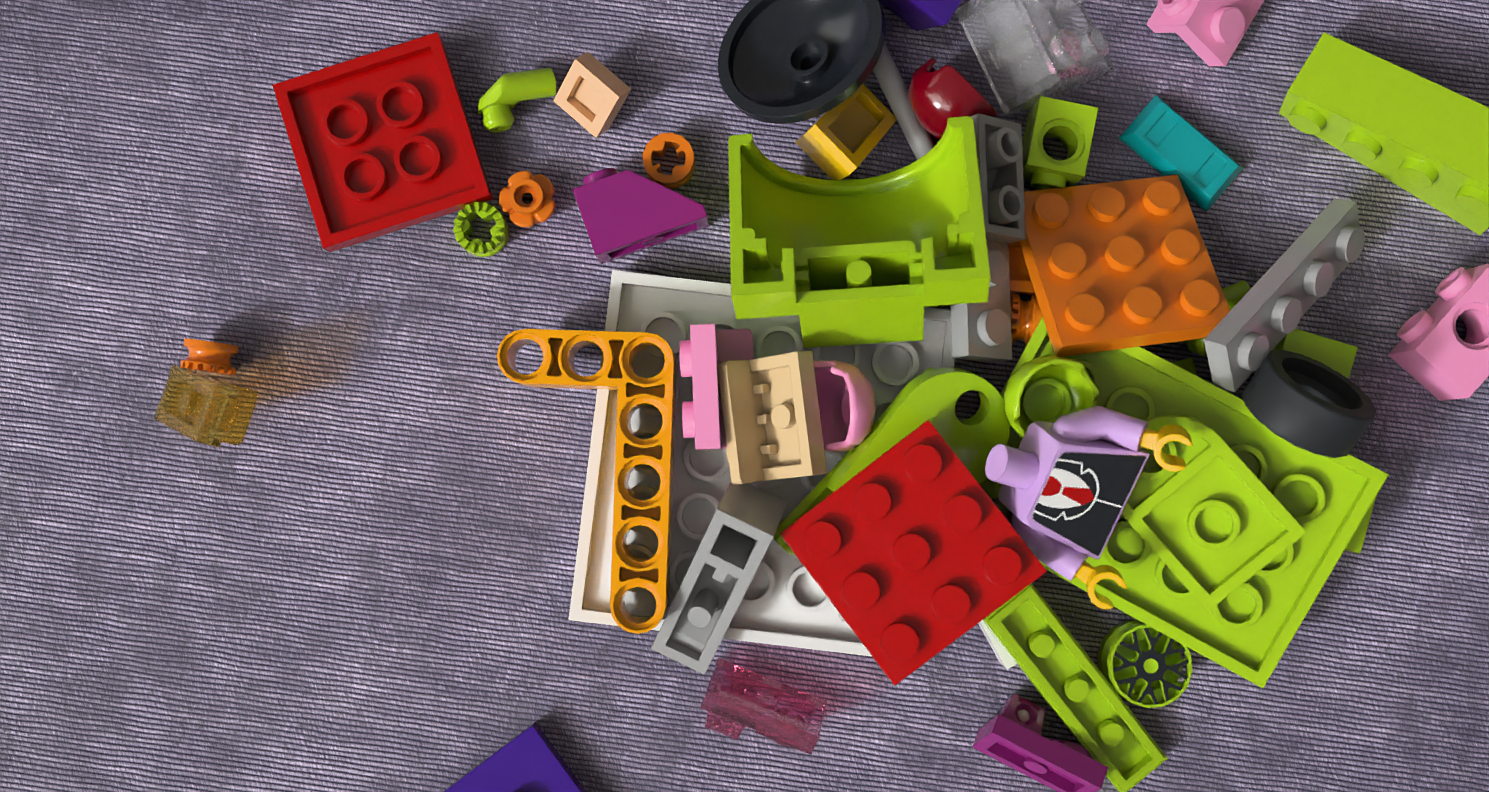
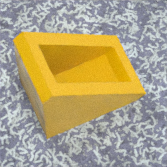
(847, 133)

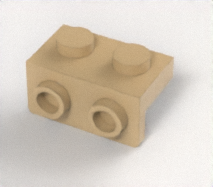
(771, 417)

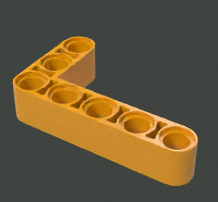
(633, 392)

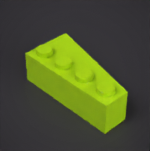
(1397, 127)

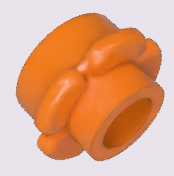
(535, 212)

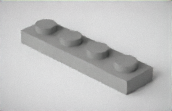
(1284, 294)

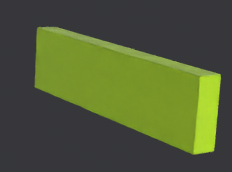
(1075, 688)

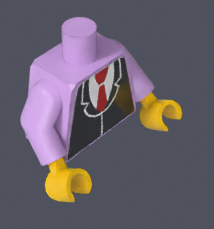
(1074, 483)

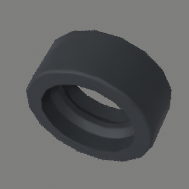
(1308, 404)

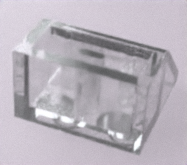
(1034, 48)

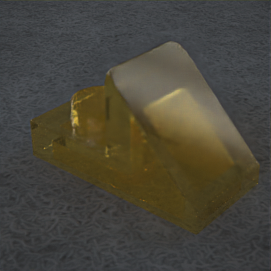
(205, 407)

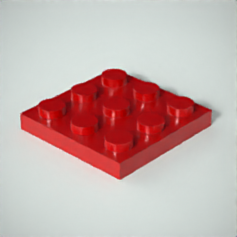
(382, 142)
(912, 552)

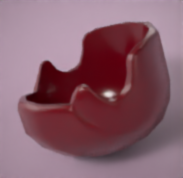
(943, 95)

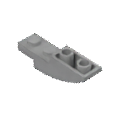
(984, 329)

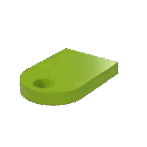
(934, 398)
(1212, 518)

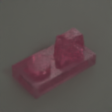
(775, 710)

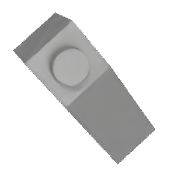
(719, 575)

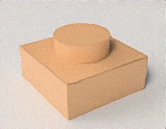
(592, 94)

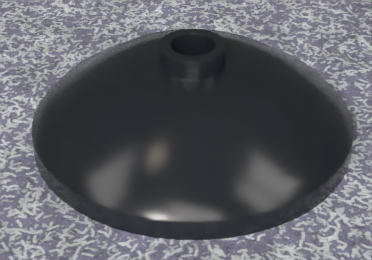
(799, 56)

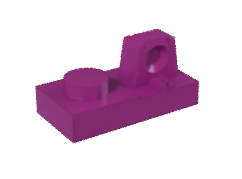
(1017, 742)

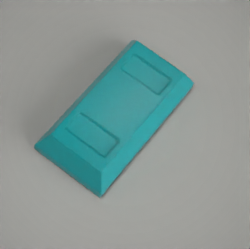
(1180, 149)

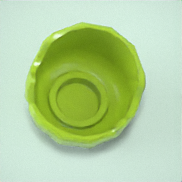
(1047, 390)

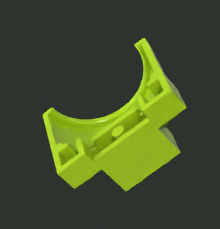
(858, 251)

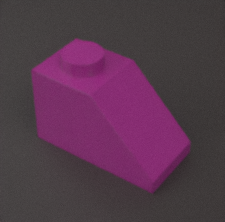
(633, 213)

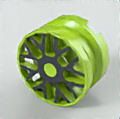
(1143, 664)

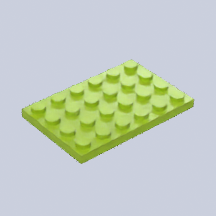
(1320, 492)

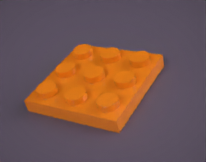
(1119, 266)

